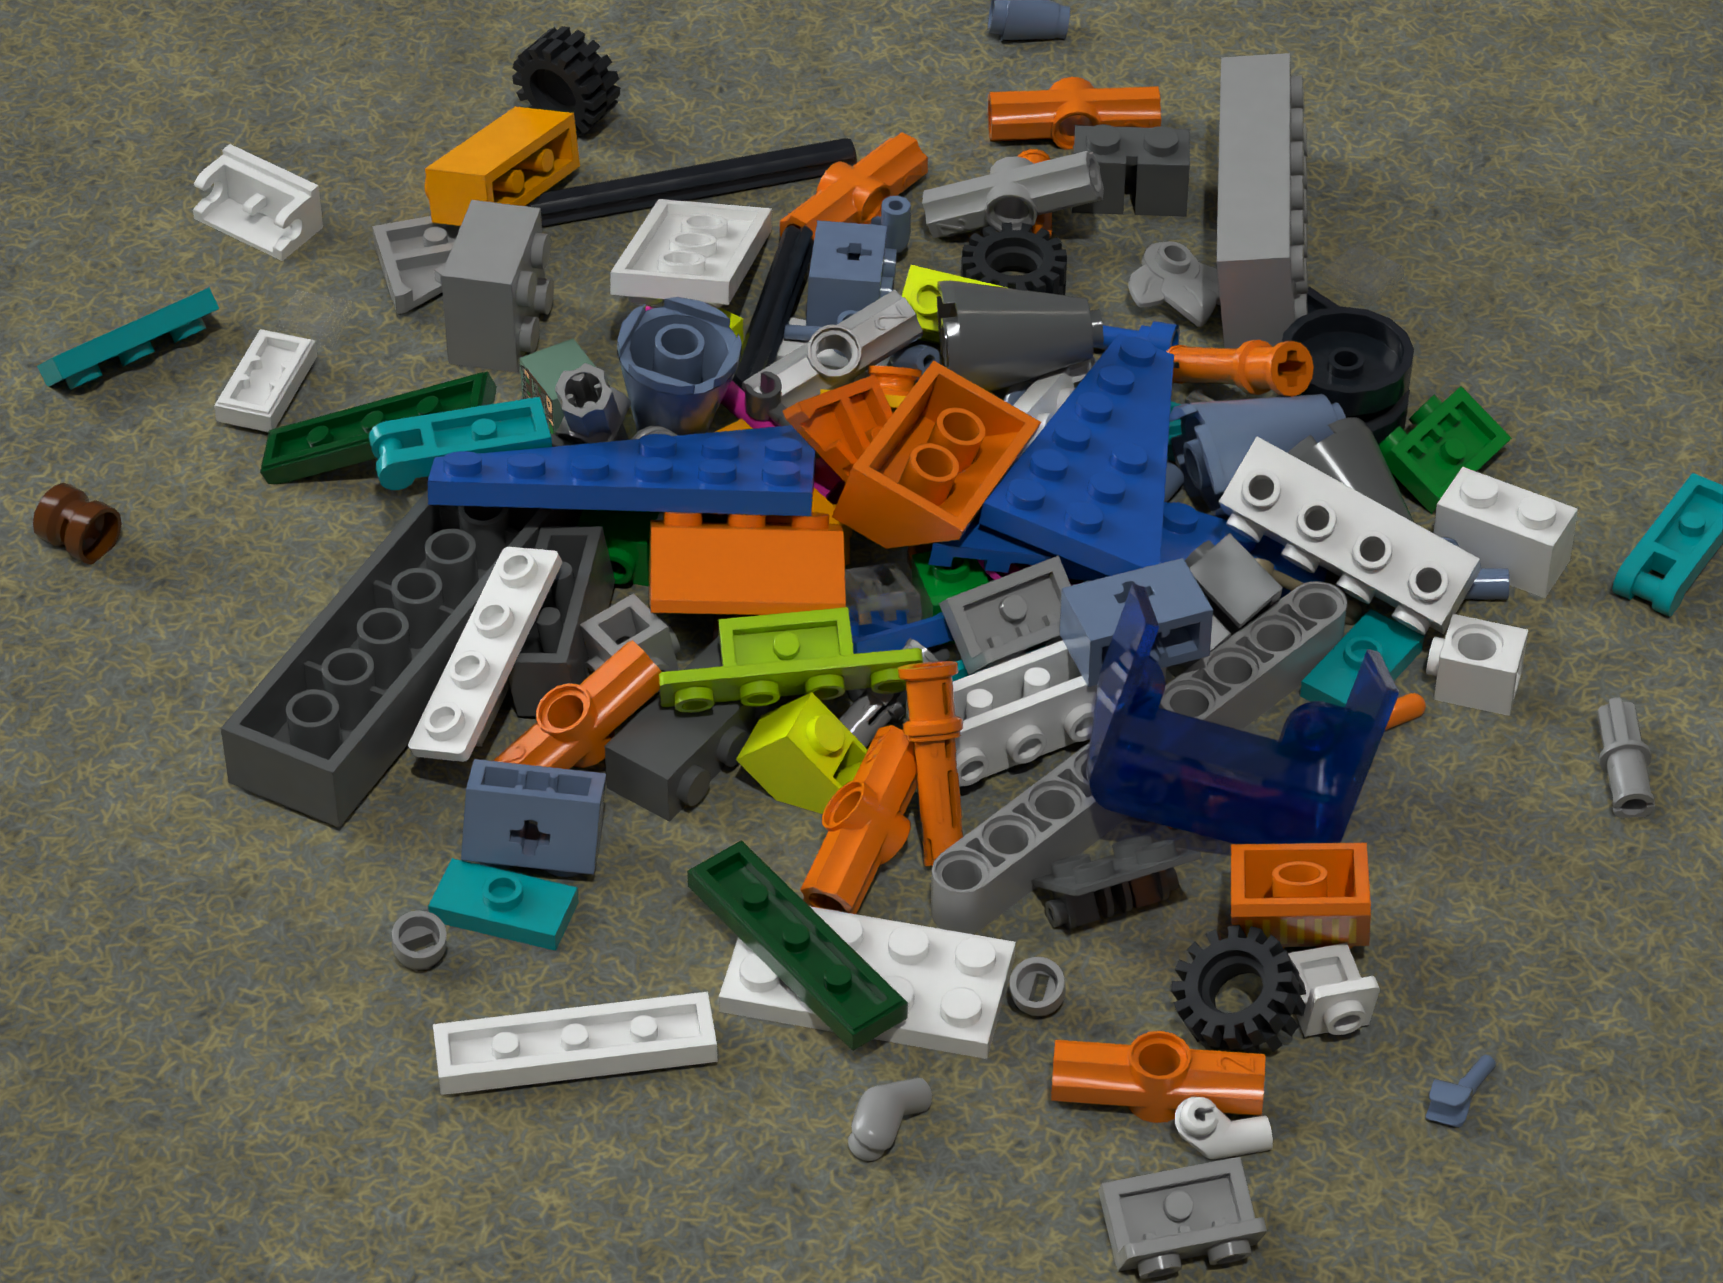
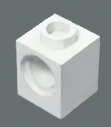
(1478, 664)

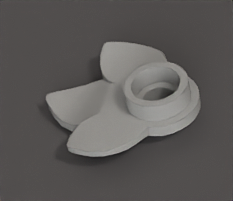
(1175, 276)

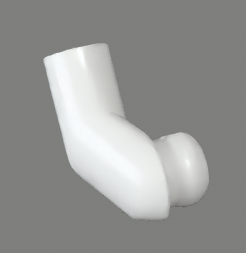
(1218, 1136)

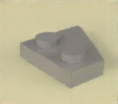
(413, 258)

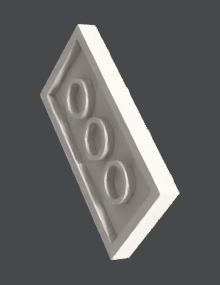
(691, 252)
(946, 977)

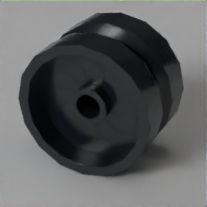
(1359, 364)

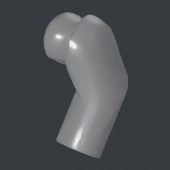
(881, 1113)

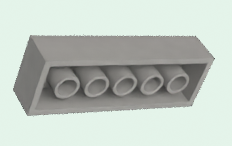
(1261, 199)

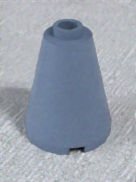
(677, 364)
(1221, 433)

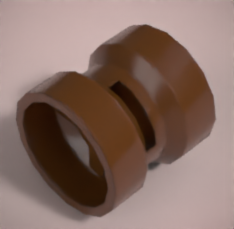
(70, 520)

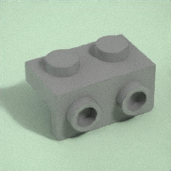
(1007, 615)
(1181, 1216)

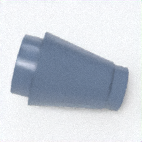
(1028, 19)

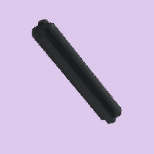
(775, 302)

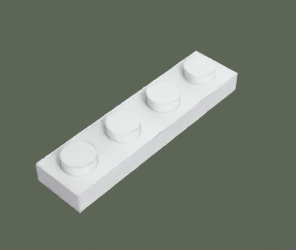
(575, 1043)

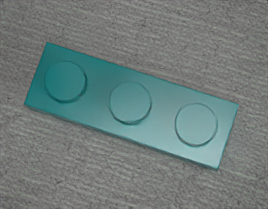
(129, 341)

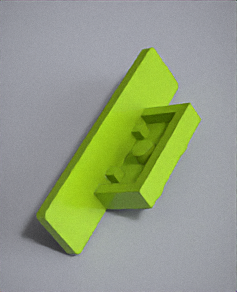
(785, 658)

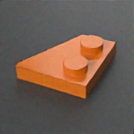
(841, 421)

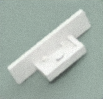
(484, 656)

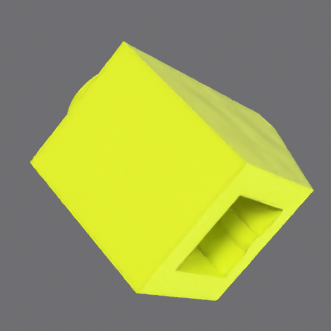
(802, 753)

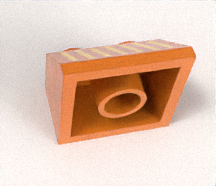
(1302, 892)

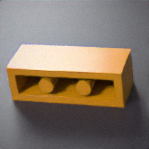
(503, 163)

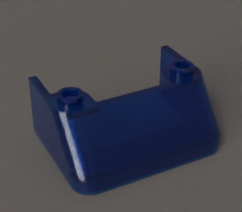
(1222, 777)

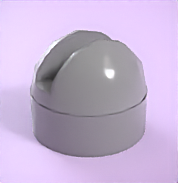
(415, 931)
(1024, 984)

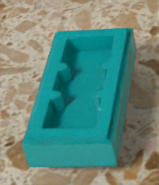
(1336, 673)
(504, 904)

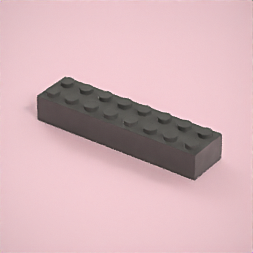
(370, 661)

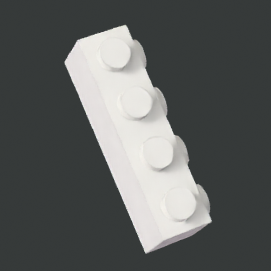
(1349, 536)
(1020, 711)

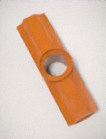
(1067, 104)
(858, 190)
(581, 718)
(864, 824)
(1157, 1076)

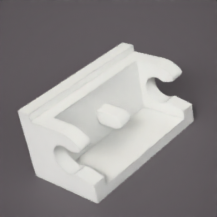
(258, 203)

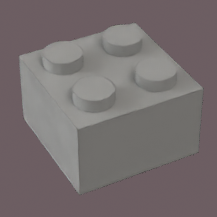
(496, 286)

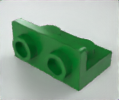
(1442, 442)

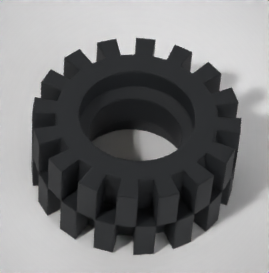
(567, 76)
(1016, 251)
(1222, 962)

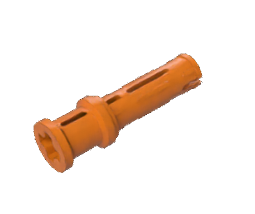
(1252, 367)
(933, 730)

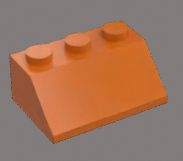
(933, 462)
(745, 565)

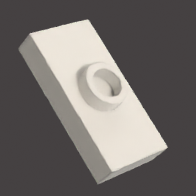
(265, 380)

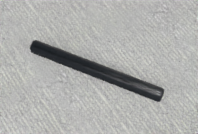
(692, 182)

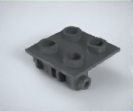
(1136, 874)

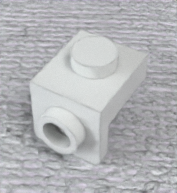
(1335, 992)

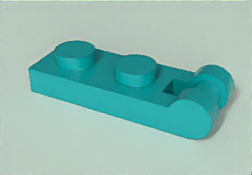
(409, 444)
(1676, 546)

